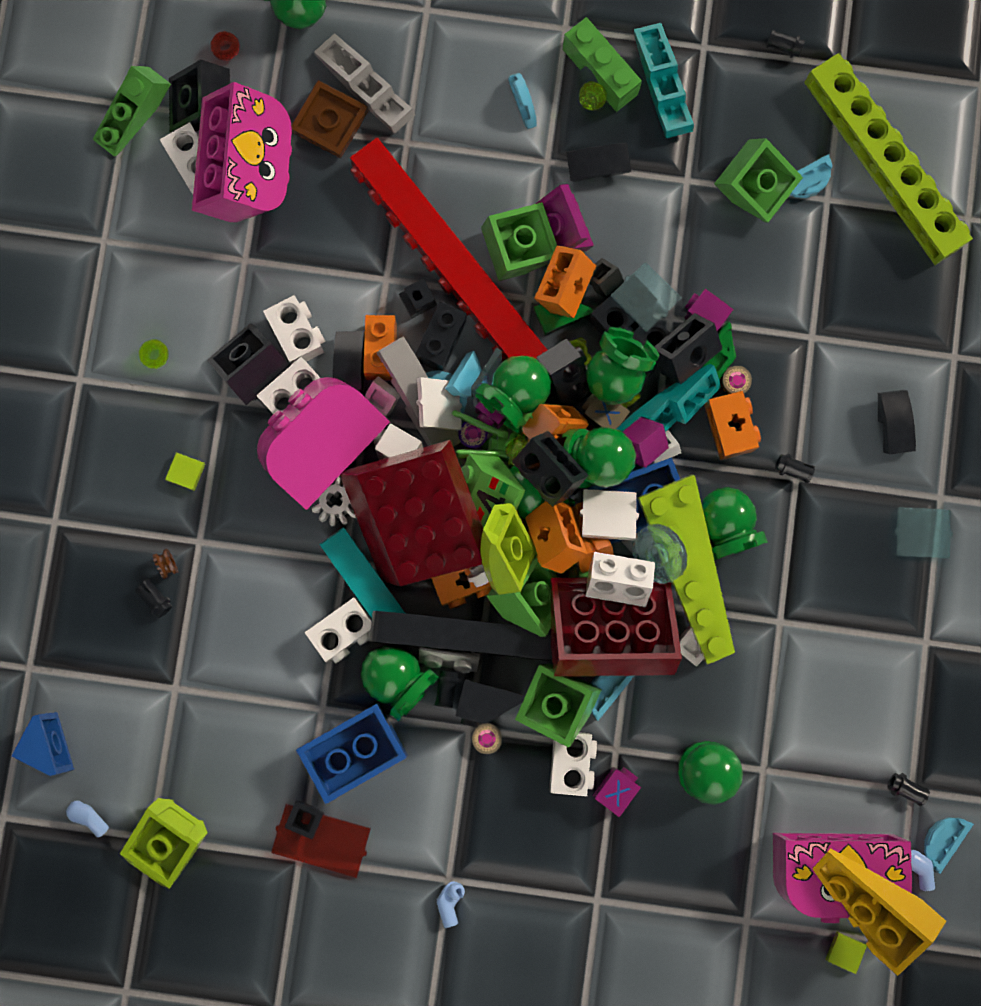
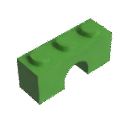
(590, 49)

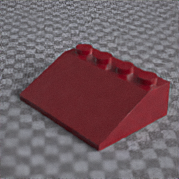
(612, 636)

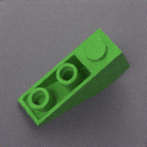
(131, 108)

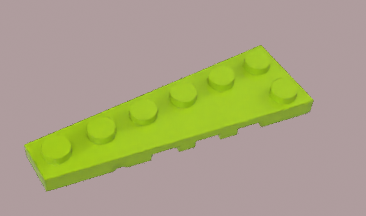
(698, 588)

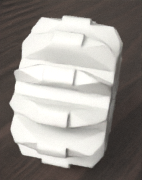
(336, 511)

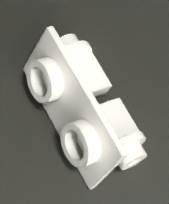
(460, 661)

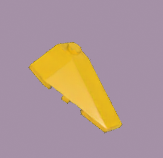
(890, 917)

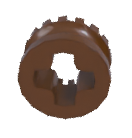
(166, 563)

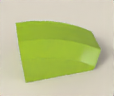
(506, 550)
(164, 841)

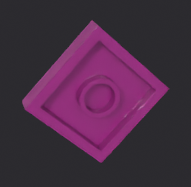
(566, 219)

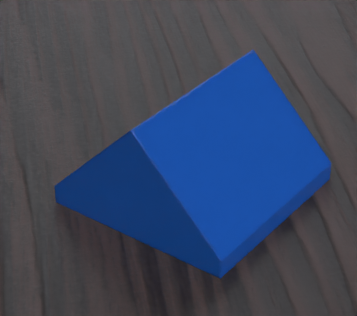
(44, 745)

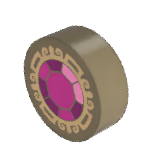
(736, 379)
(486, 738)

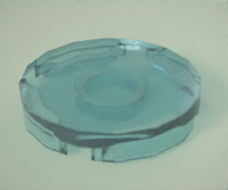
(665, 548)

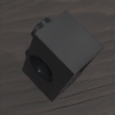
(688, 348)

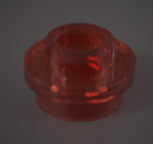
(221, 39)

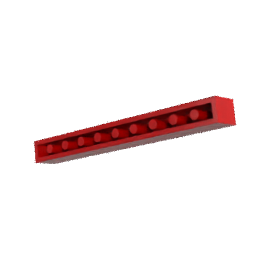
(443, 252)

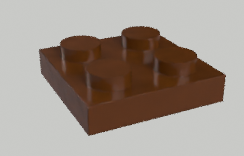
(329, 119)

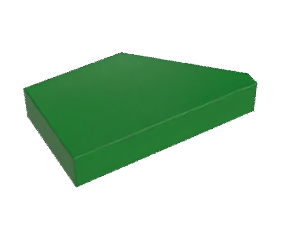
(552, 322)
(727, 354)

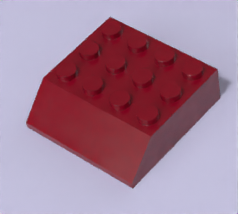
(416, 514)

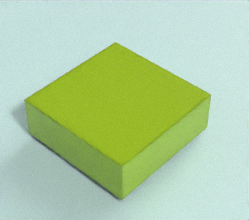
(185, 471)
(846, 952)

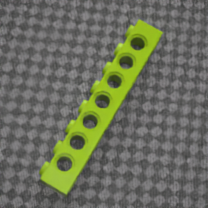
(887, 174)

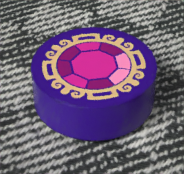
(472, 436)

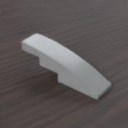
(364, 83)
(405, 370)

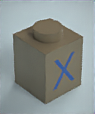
(604, 414)

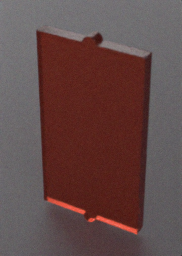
(336, 845)

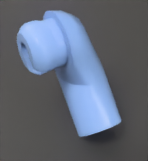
(86, 815)
(924, 868)
(446, 902)

